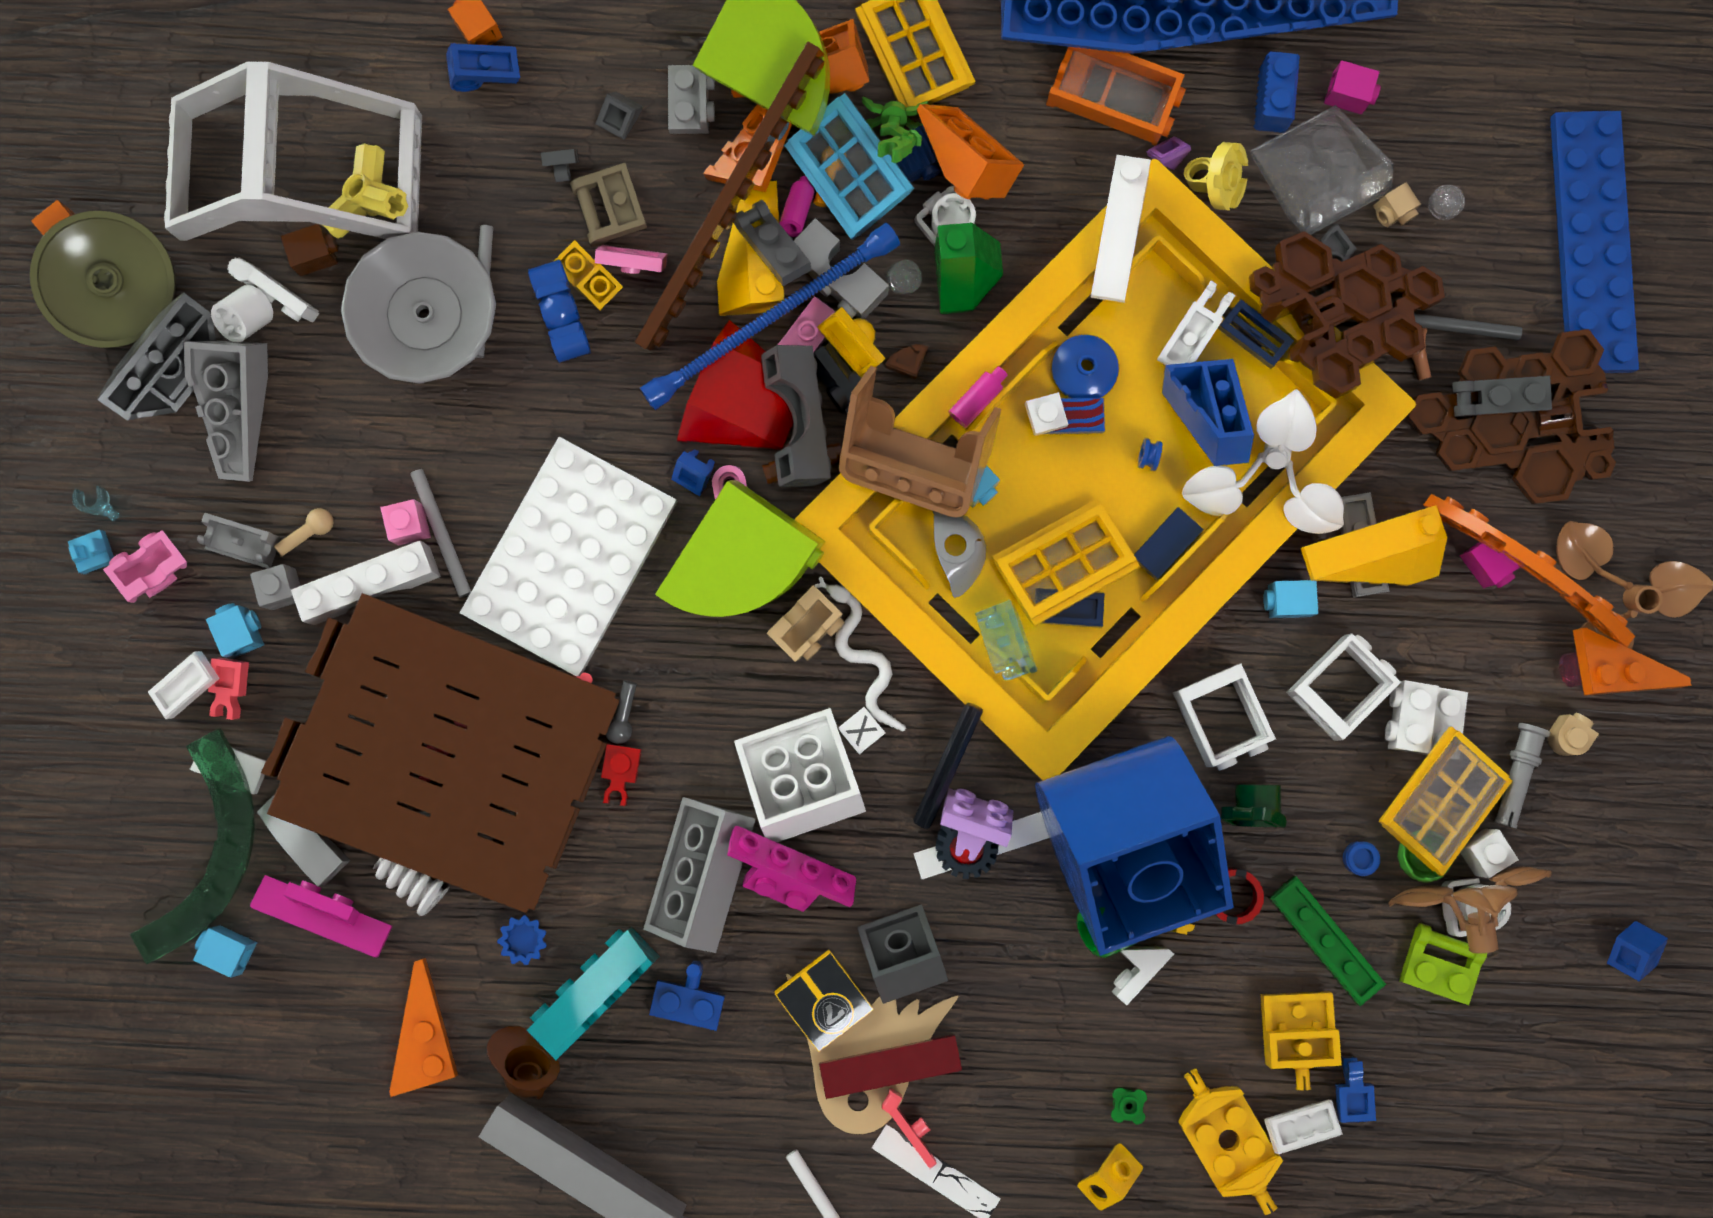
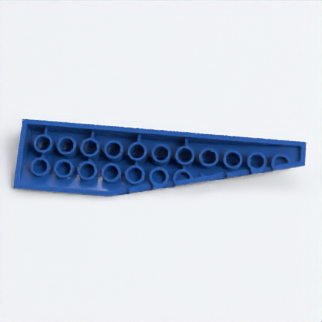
(1168, 24)

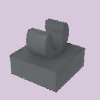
(561, 161)

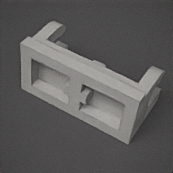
(238, 541)

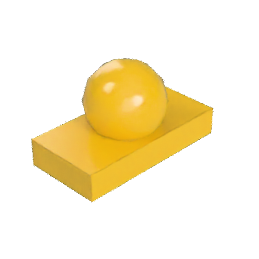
(852, 340)

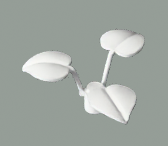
(1284, 428)

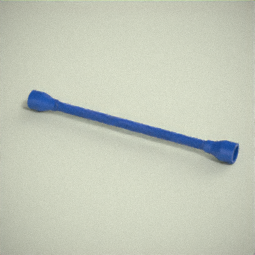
(879, 243)

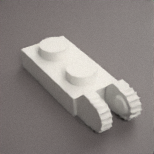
(251, 275)
(1195, 329)

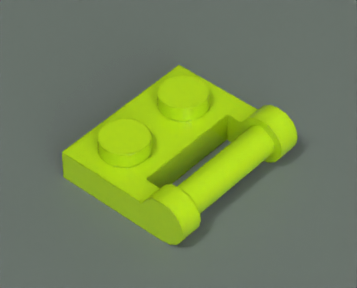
(1437, 974)

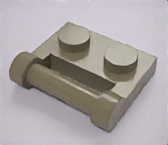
(618, 199)

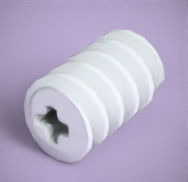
(418, 885)

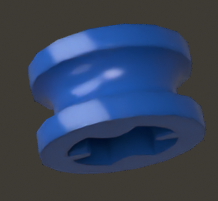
(1150, 454)

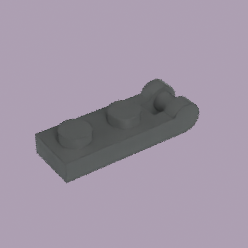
(772, 243)
(1503, 396)

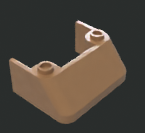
(908, 464)

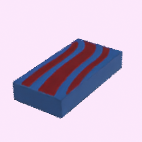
(1083, 416)

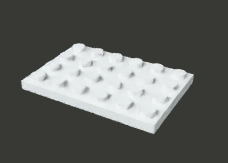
(569, 557)

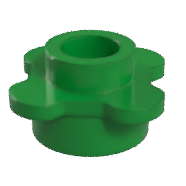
(1121, 1098)

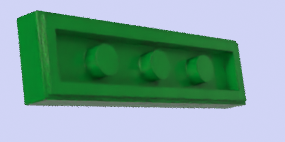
(1327, 941)

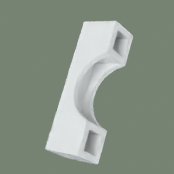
(380, 575)

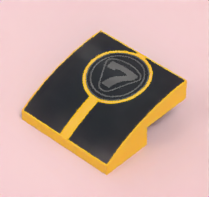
(823, 1000)

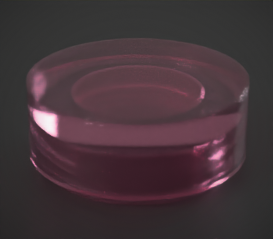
(1570, 669)

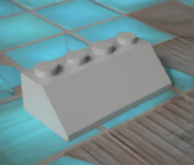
(697, 877)

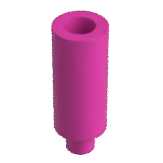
(797, 206)
(978, 397)

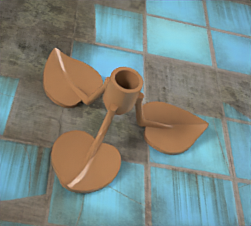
(1674, 585)
(1488, 899)

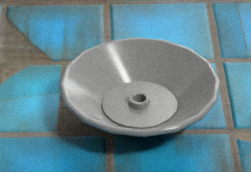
(395, 285)

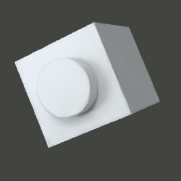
(1488, 853)

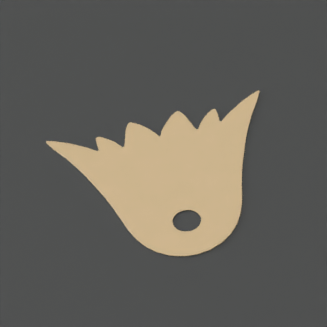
(874, 1032)

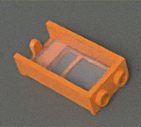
(1118, 91)

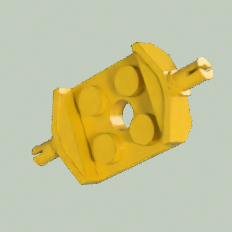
(1247, 1164)

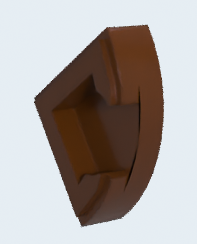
(908, 360)

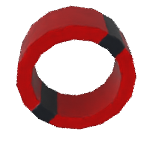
(1256, 904)

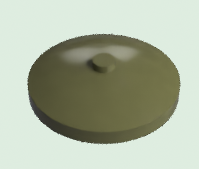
(101, 278)

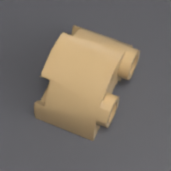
(806, 625)

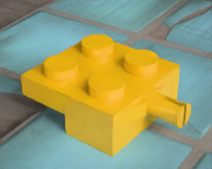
(1300, 1033)

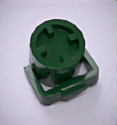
(1255, 807)

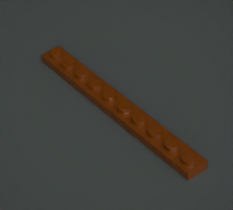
(736, 188)

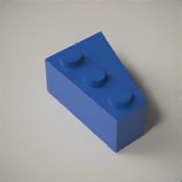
(1212, 408)

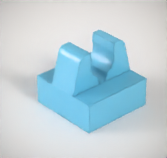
(90, 551)

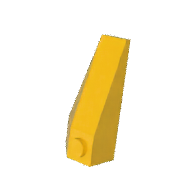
(744, 279)
(1388, 552)

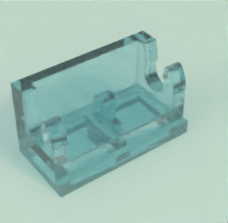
(1006, 640)

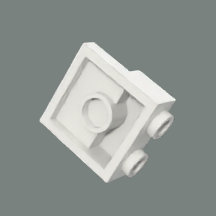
(1423, 716)

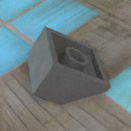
(902, 954)

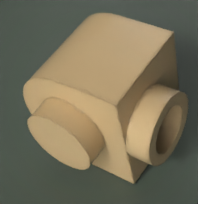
(1397, 206)
(1572, 735)

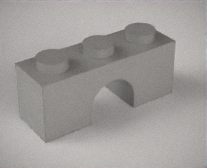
(855, 292)

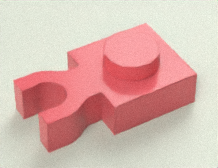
(229, 687)

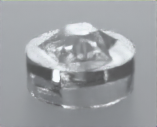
(1446, 202)
(904, 277)

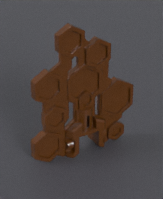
(1359, 293)
(1542, 470)

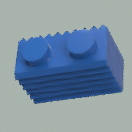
(1277, 92)

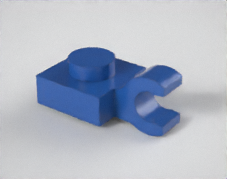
(1355, 1099)

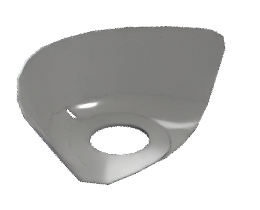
(965, 568)

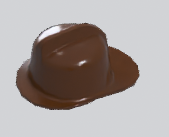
(522, 1062)

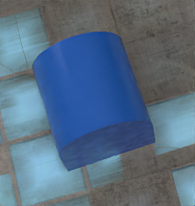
(1138, 842)

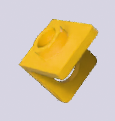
(1114, 1177)

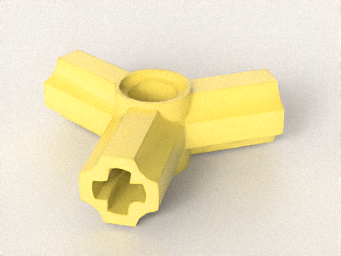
(364, 190)

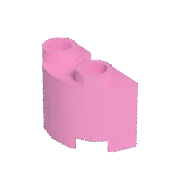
(147, 569)

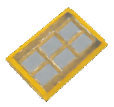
(915, 49)
(1068, 556)
(1445, 801)

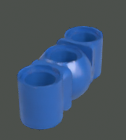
(559, 311)

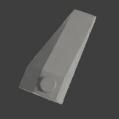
(230, 395)

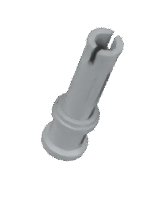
(1524, 759)

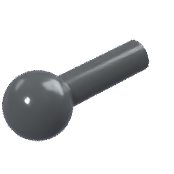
(620, 729)

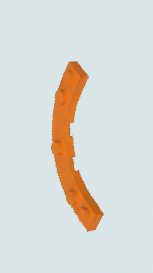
(1539, 565)

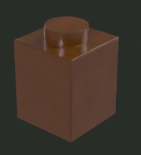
(310, 249)

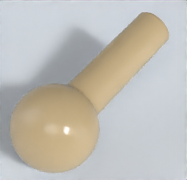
(317, 522)

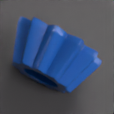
(522, 940)

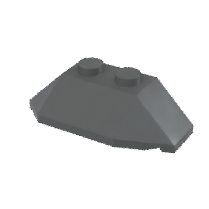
(152, 372)

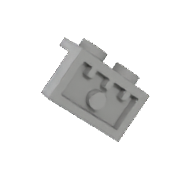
(689, 100)

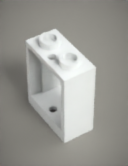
(1251, 705)
(1320, 712)

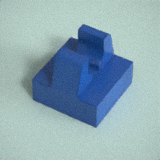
(692, 472)

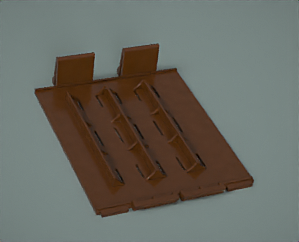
(448, 840)

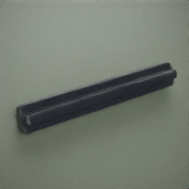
(948, 765)

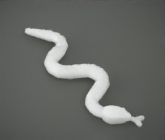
(841, 595)

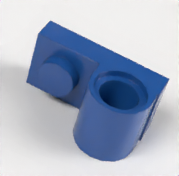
(474, 64)

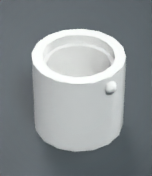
(242, 313)

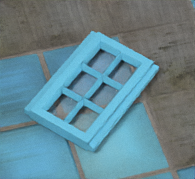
(846, 168)

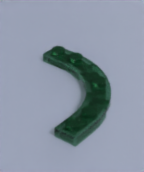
(229, 856)

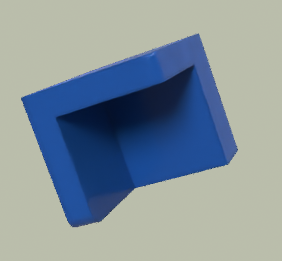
(1637, 951)

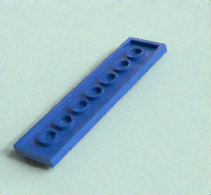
(1595, 233)

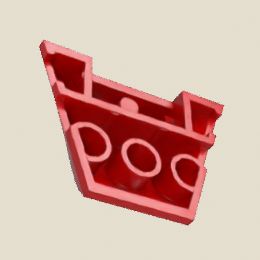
(733, 404)

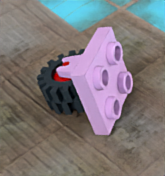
(972, 832)

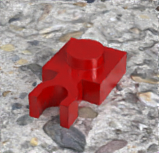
(620, 766)

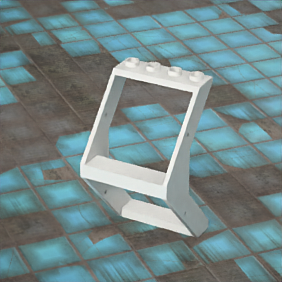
(256, 202)

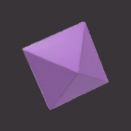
(1170, 152)

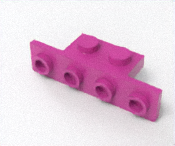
(788, 874)
(321, 915)

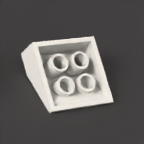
(799, 776)

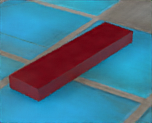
(890, 1066)

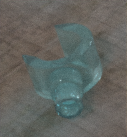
(100, 507)

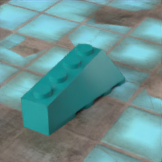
(593, 993)

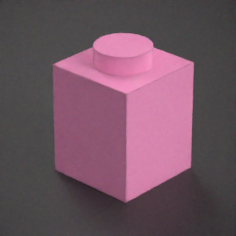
(405, 522)

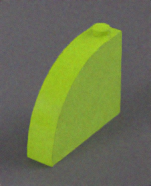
(755, 50)
(739, 556)

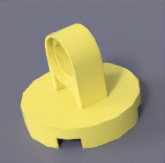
(1224, 175)

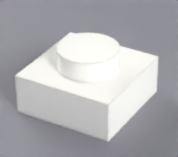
(1046, 414)

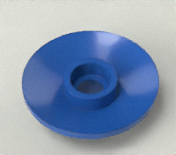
(1076, 381)

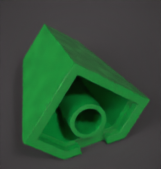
(966, 266)

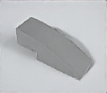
(310, 851)

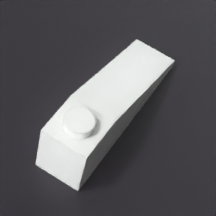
(1120, 228)

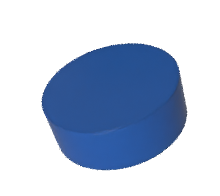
(1361, 858)

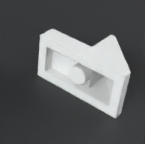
(1147, 963)

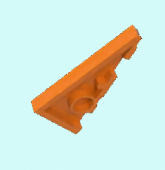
(1614, 668)
(423, 1045)

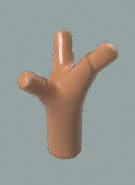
(1421, 362)

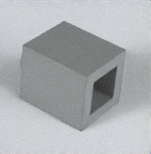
(274, 586)

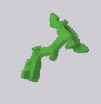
(894, 118)

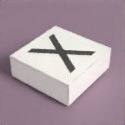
(861, 730)

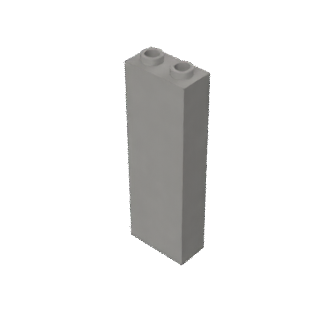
(575, 1164)

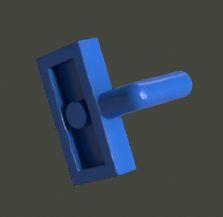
(687, 1002)

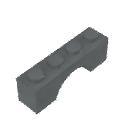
(792, 375)

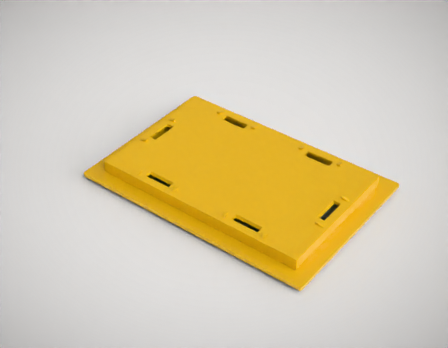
(887, 546)

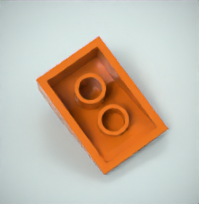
(969, 154)

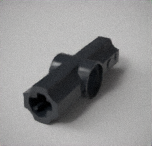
(835, 376)

